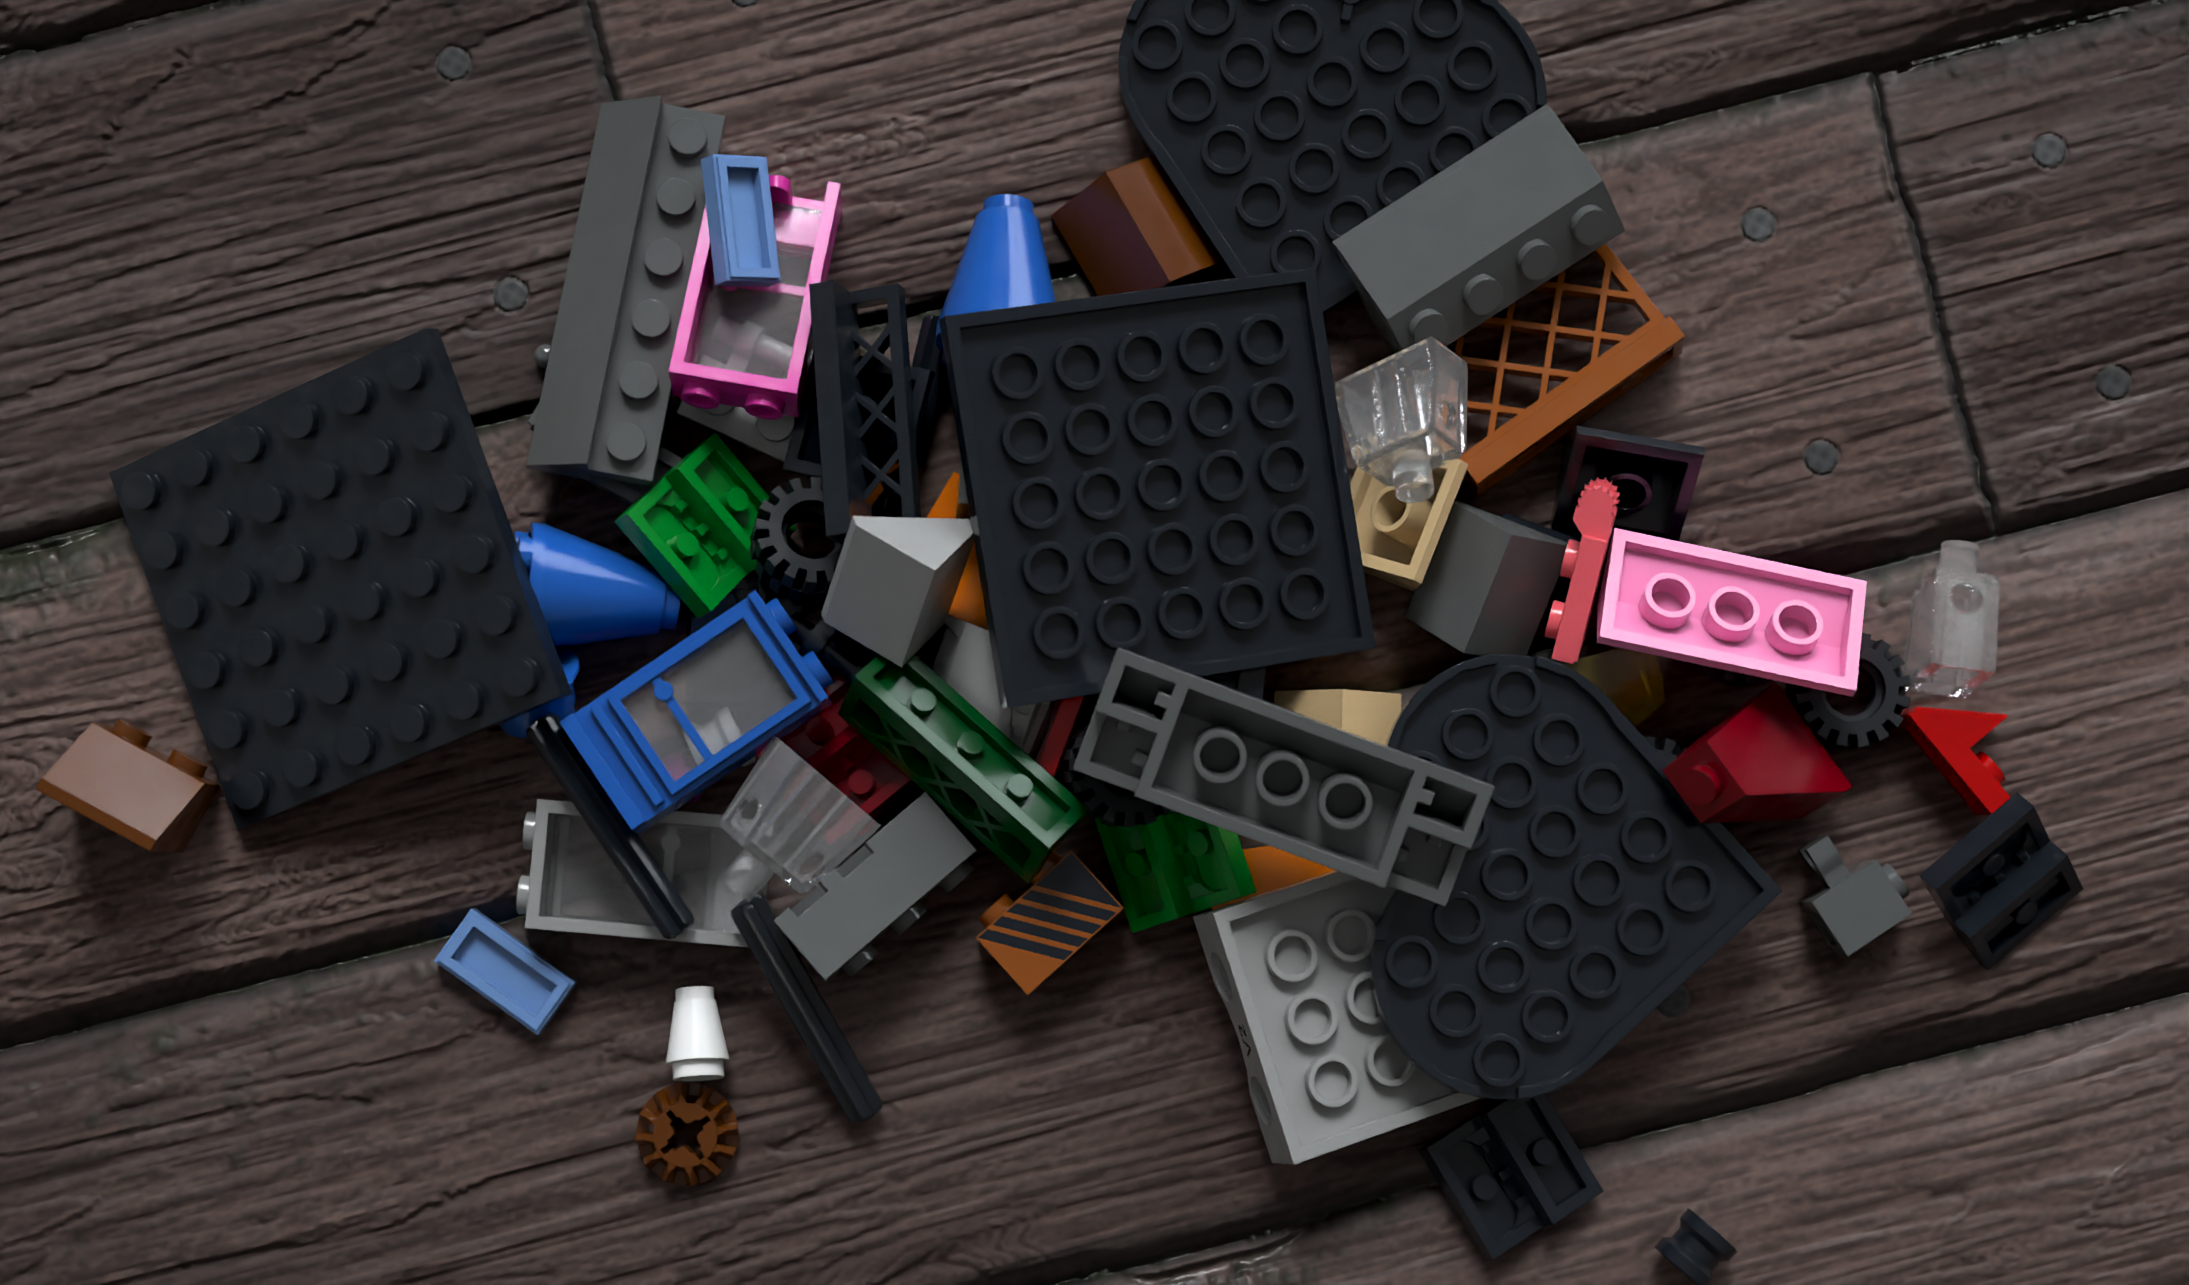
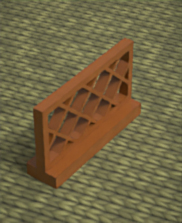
(1582, 392)

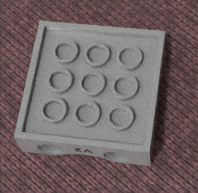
(1308, 1020)

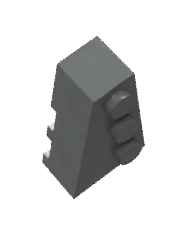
(879, 889)

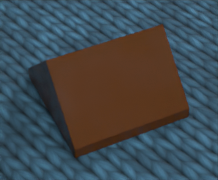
(1134, 232)

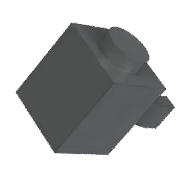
(1854, 901)

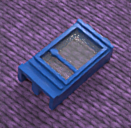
(699, 711)

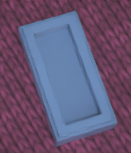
(740, 220)
(505, 971)

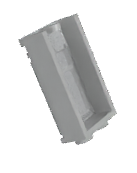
(582, 891)

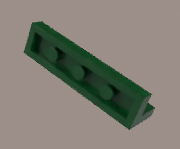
(963, 756)

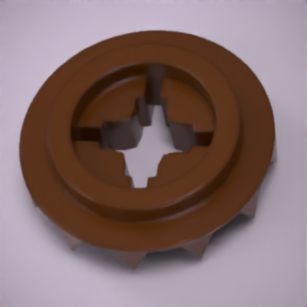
(690, 1103)

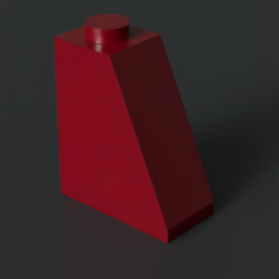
(1757, 765)

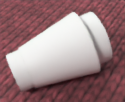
(696, 1036)

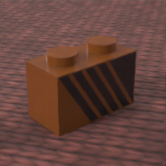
(1047, 921)

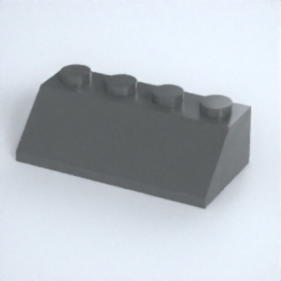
(1479, 234)

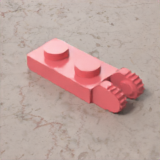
(1584, 566)

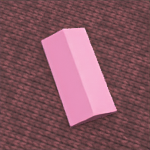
(1731, 612)

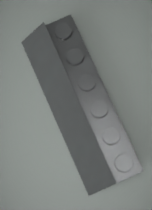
(624, 293)
(1282, 778)

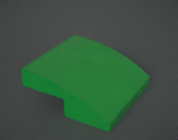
(699, 524)
(1174, 867)

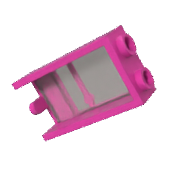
(752, 341)

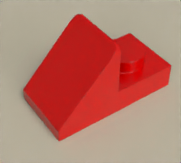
(1946, 741)

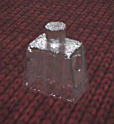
(1406, 416)
(1953, 625)
(790, 824)

